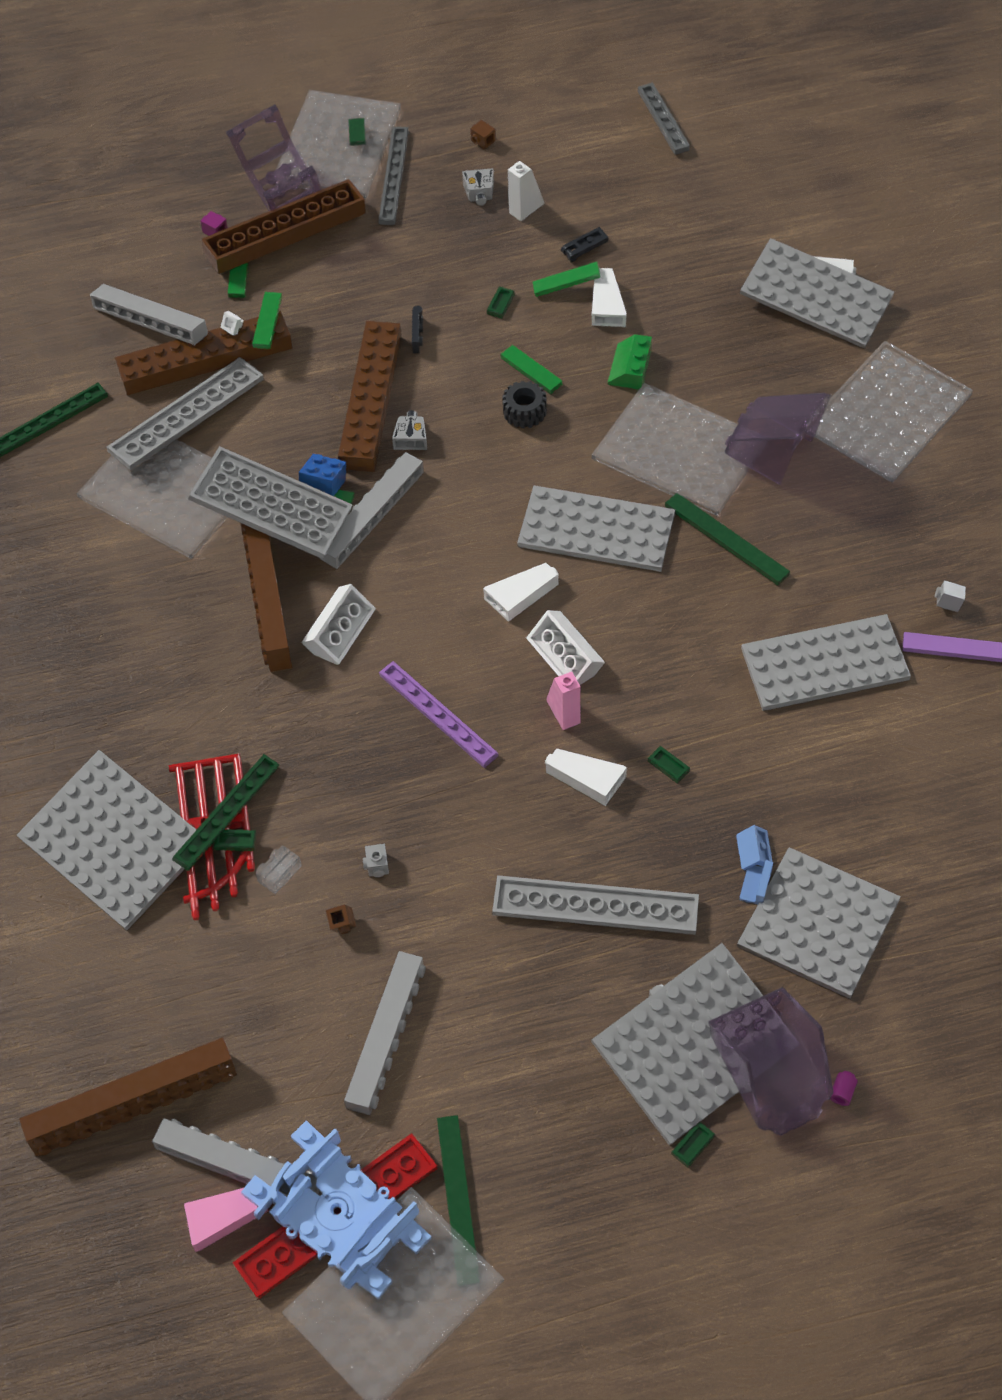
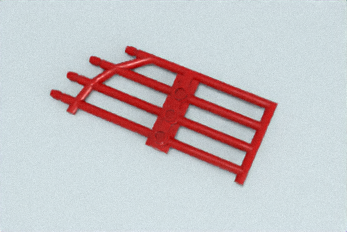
(241, 821)

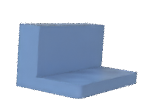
(753, 847)
(756, 883)

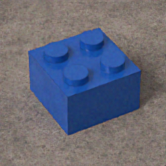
(323, 473)

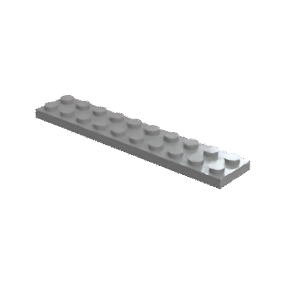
(184, 413)
(596, 904)

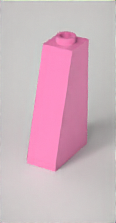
(565, 700)
(217, 1217)

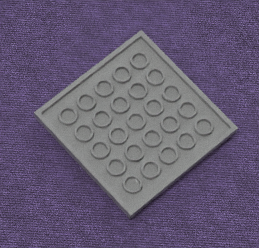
(819, 922)

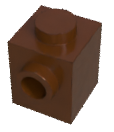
(483, 134)
(341, 919)

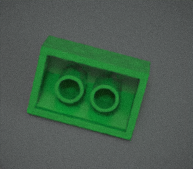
(631, 362)

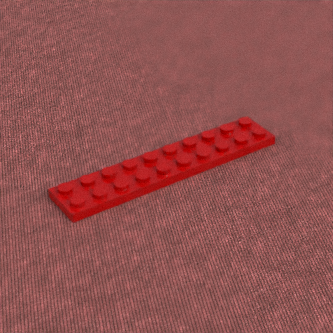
(281, 1257)

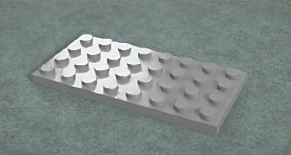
(817, 293)
(270, 502)
(596, 528)
(825, 662)

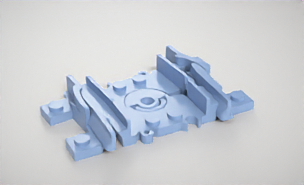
(362, 1230)

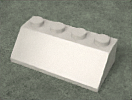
(339, 624)
(564, 647)

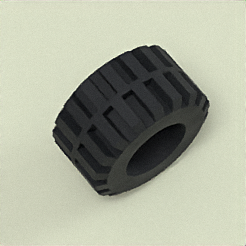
(524, 394)

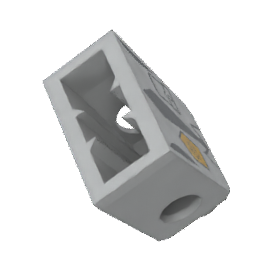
(479, 185)
(410, 433)

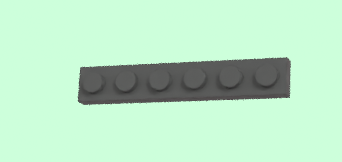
(663, 118)

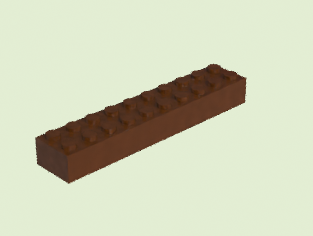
(283, 226)
(183, 360)
(370, 396)
(266, 599)
(128, 1097)

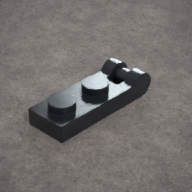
(584, 244)
(417, 328)

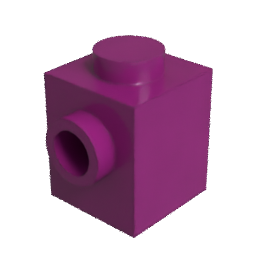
(213, 223)

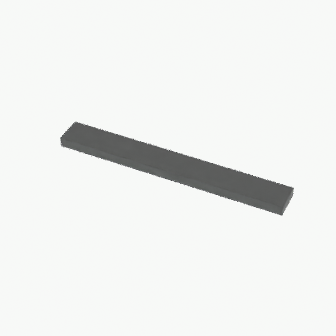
(393, 176)

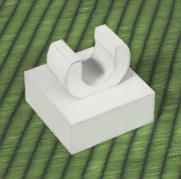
(231, 323)

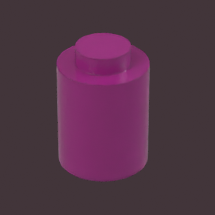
(844, 1088)

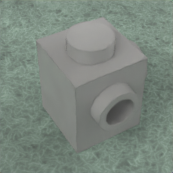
(950, 596)
(376, 860)

